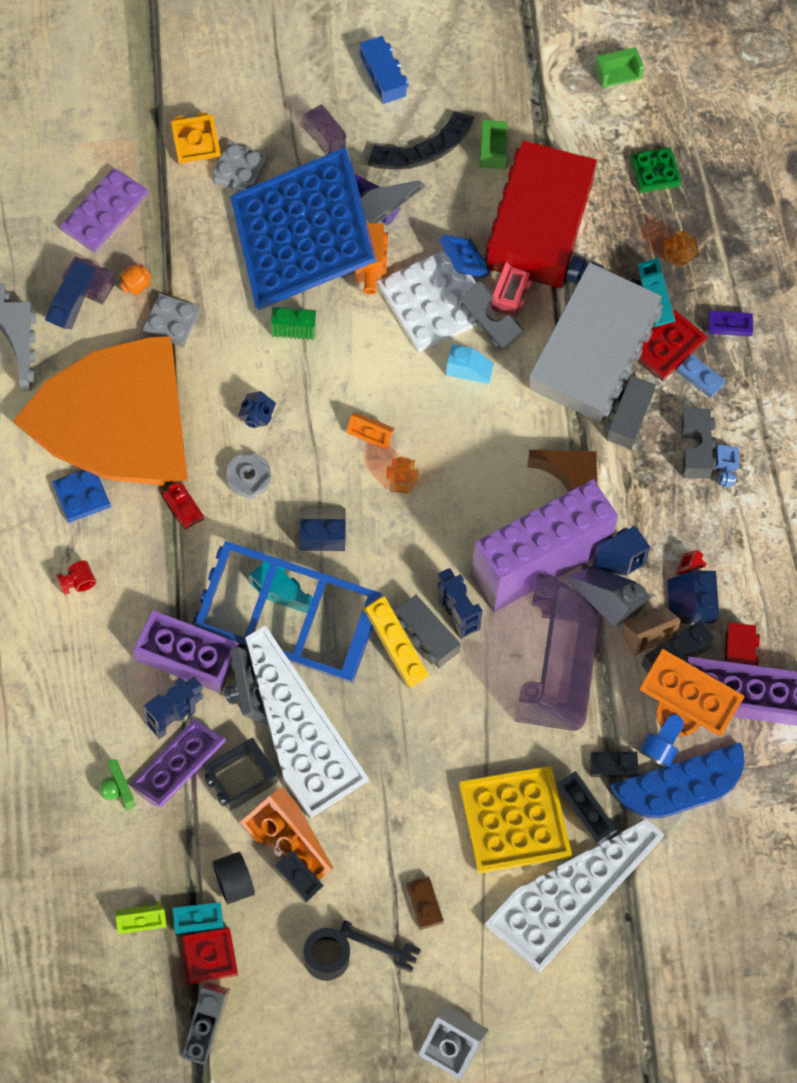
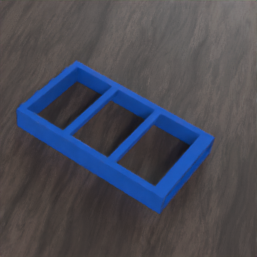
(361, 634)

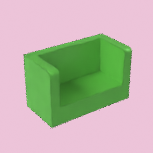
(619, 67)
(493, 144)

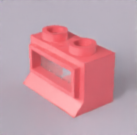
(510, 290)

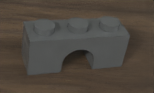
(476, 302)
(697, 425)

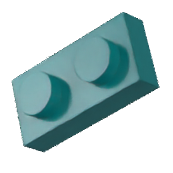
(198, 918)

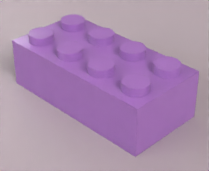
(185, 651)

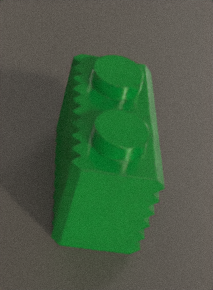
(293, 323)

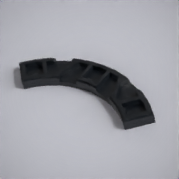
(425, 152)

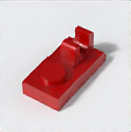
(183, 505)

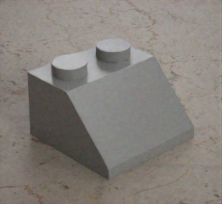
(453, 1042)

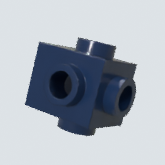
(256, 409)

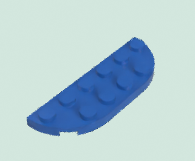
(682, 784)

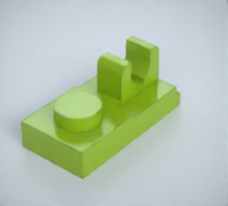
(140, 918)

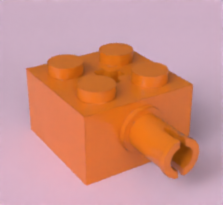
(372, 273)

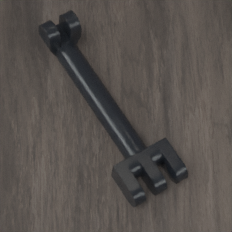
(402, 955)

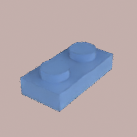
(701, 376)

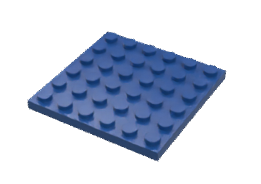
(302, 228)

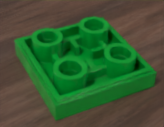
(655, 170)

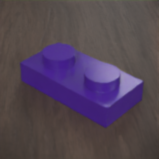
(730, 323)

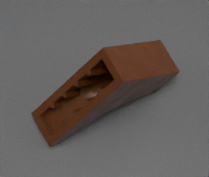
(570, 467)

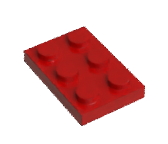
(671, 346)

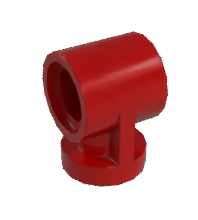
(79, 576)

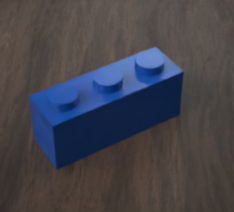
(383, 69)

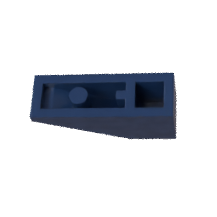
(70, 296)

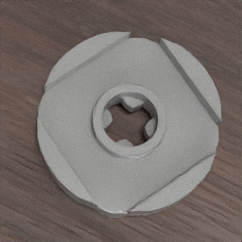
(248, 487)

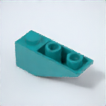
(653, 280)
(283, 588)

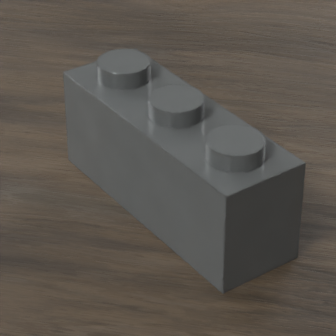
(630, 412)
(427, 632)

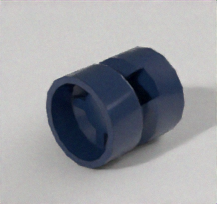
(577, 268)

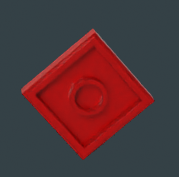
(210, 955)

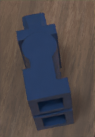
(453, 593)
(173, 706)

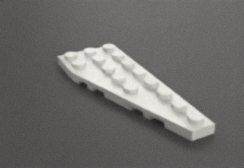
(307, 746)
(556, 905)

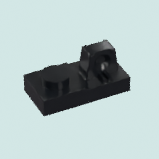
(614, 764)
(298, 876)

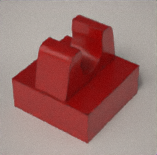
(691, 562)

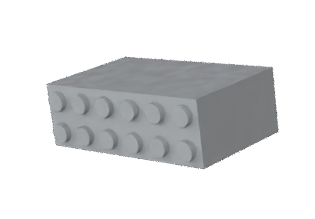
(596, 343)

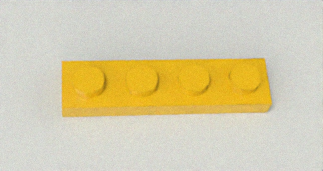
(395, 641)

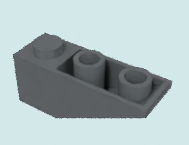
(205, 1022)

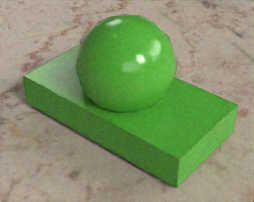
(116, 786)

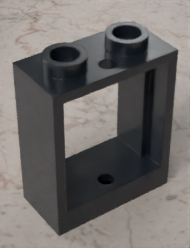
(249, 748)

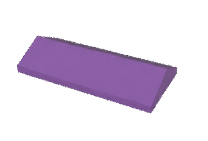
(177, 763)

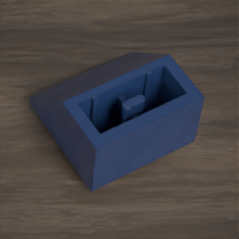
(622, 553)

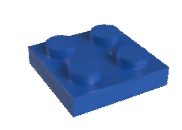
(464, 256)
(81, 495)

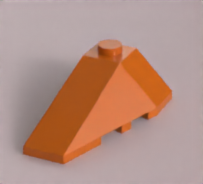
(284, 828)

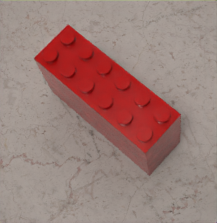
(540, 212)

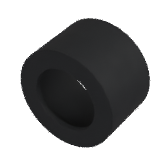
(233, 877)
(323, 971)

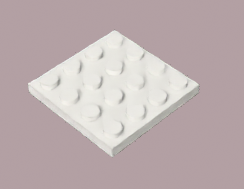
(428, 300)

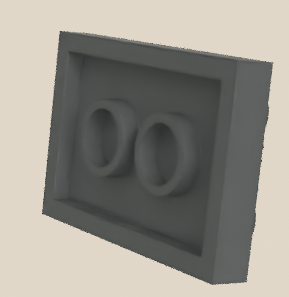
(245, 687)

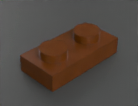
(425, 903)

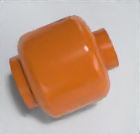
(135, 279)

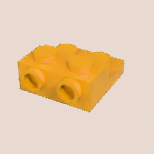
(195, 138)

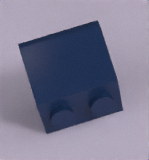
(322, 529)
(694, 596)

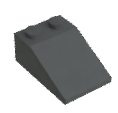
(610, 594)

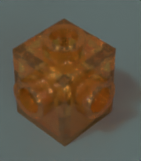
(681, 248)
(402, 475)

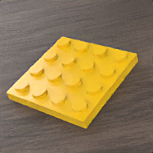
(515, 819)

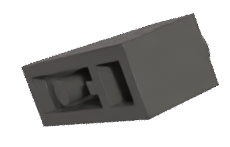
(383, 201)

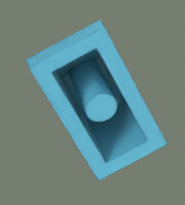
(468, 364)

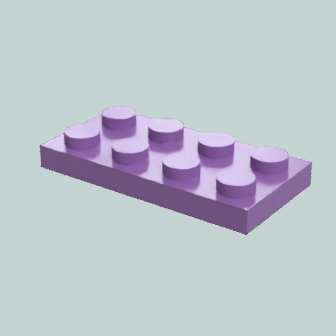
(104, 210)

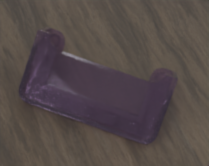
(568, 659)

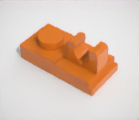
(370, 430)

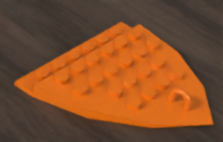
(114, 414)

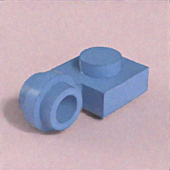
(727, 459)

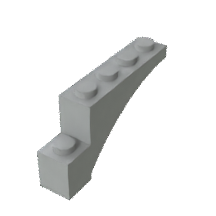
(16, 325)

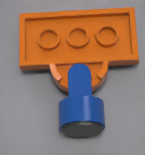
(685, 702)

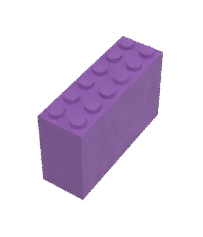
(543, 542)

